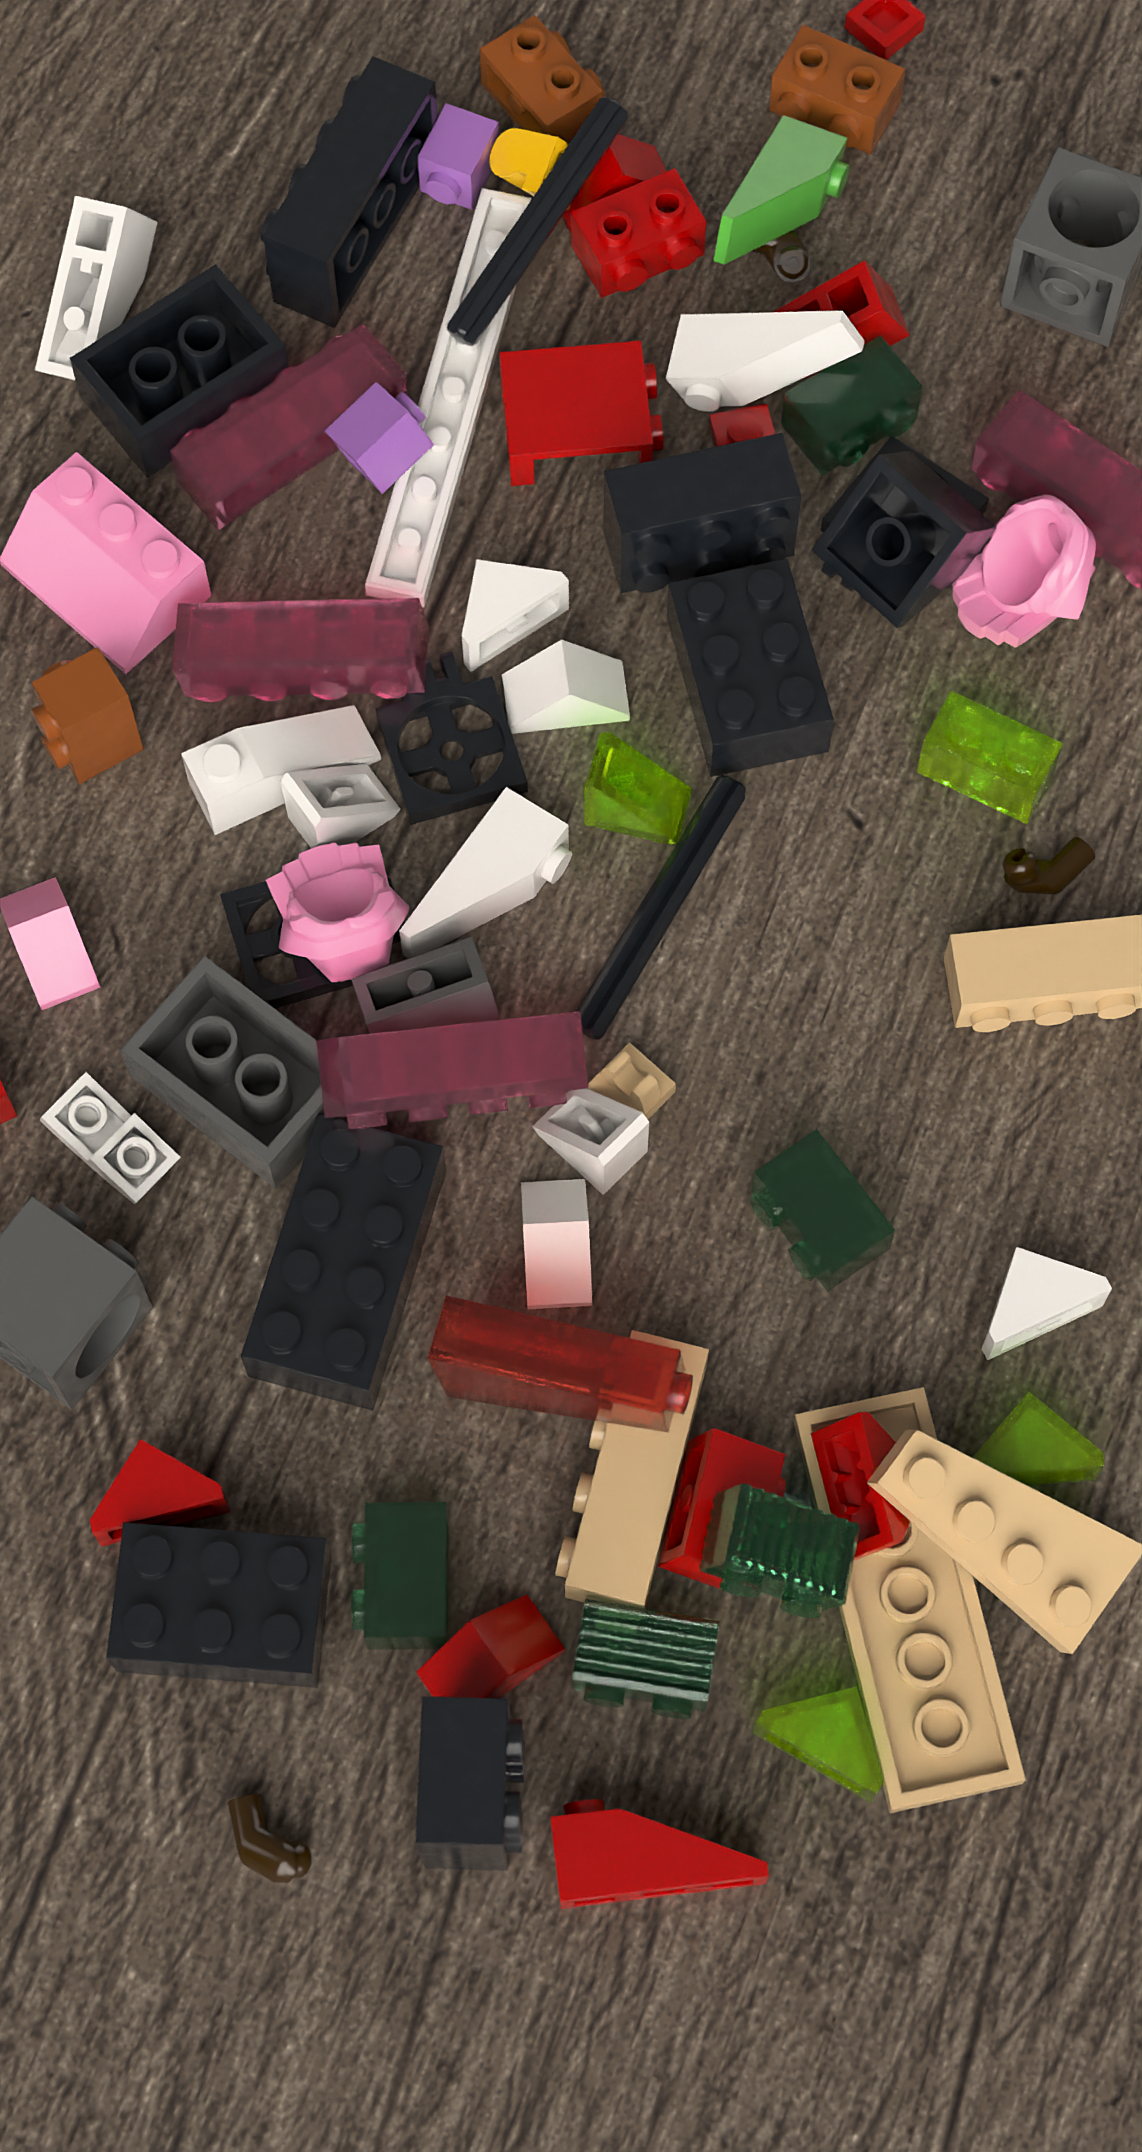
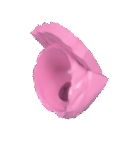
(1027, 573)
(338, 909)

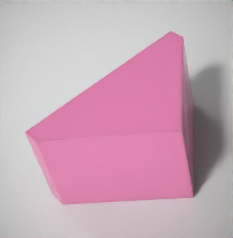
(48, 943)

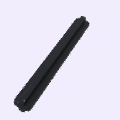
(537, 221)
(660, 906)

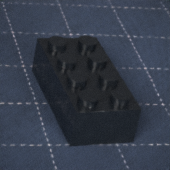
(349, 192)
(344, 1262)

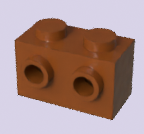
(539, 80)
(837, 88)
(85, 716)

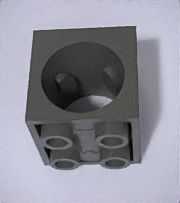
(1070, 283)
(64, 1300)

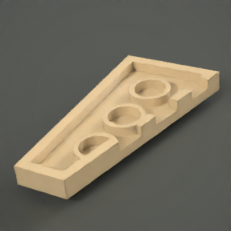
(1020, 1544)

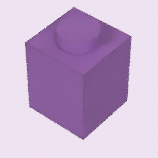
(456, 156)
(381, 435)

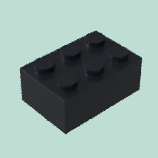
(177, 367)
(701, 513)
(749, 667)
(219, 1605)
(465, 1782)

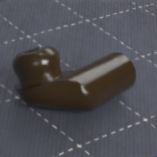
(787, 257)
(1046, 876)
(262, 1849)

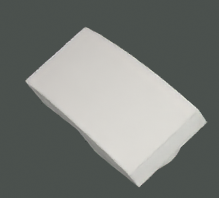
(109, 1138)

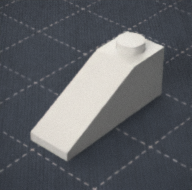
(95, 280)
(750, 355)
(242, 770)
(492, 873)

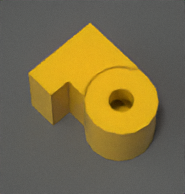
(525, 157)

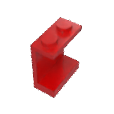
(577, 404)

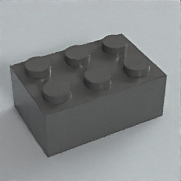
(231, 1070)

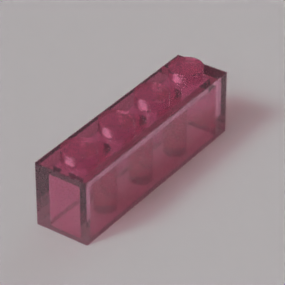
(282, 428)
(1039, 453)
(301, 648)
(452, 1066)

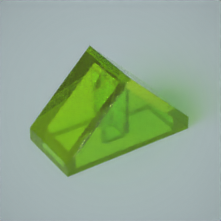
(633, 793)
(1040, 1447)
(828, 1737)

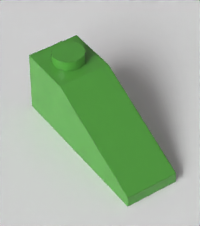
(783, 187)

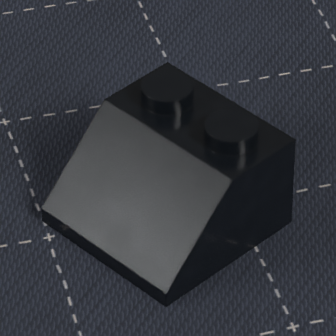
(902, 536)

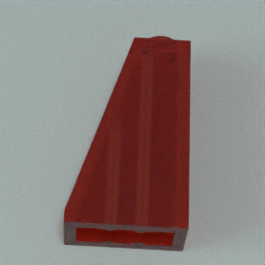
(556, 1367)

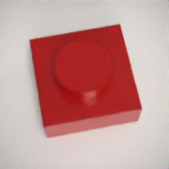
(884, 25)
(740, 425)

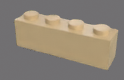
(1045, 973)
(628, 1499)

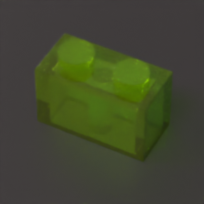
(989, 757)

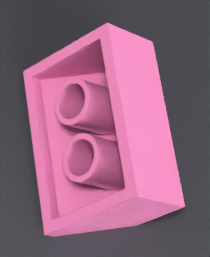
(103, 563)

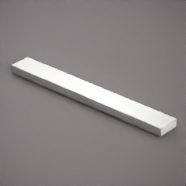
(452, 406)

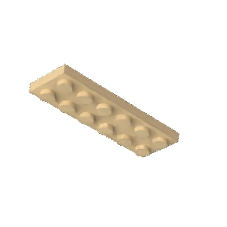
(919, 1646)

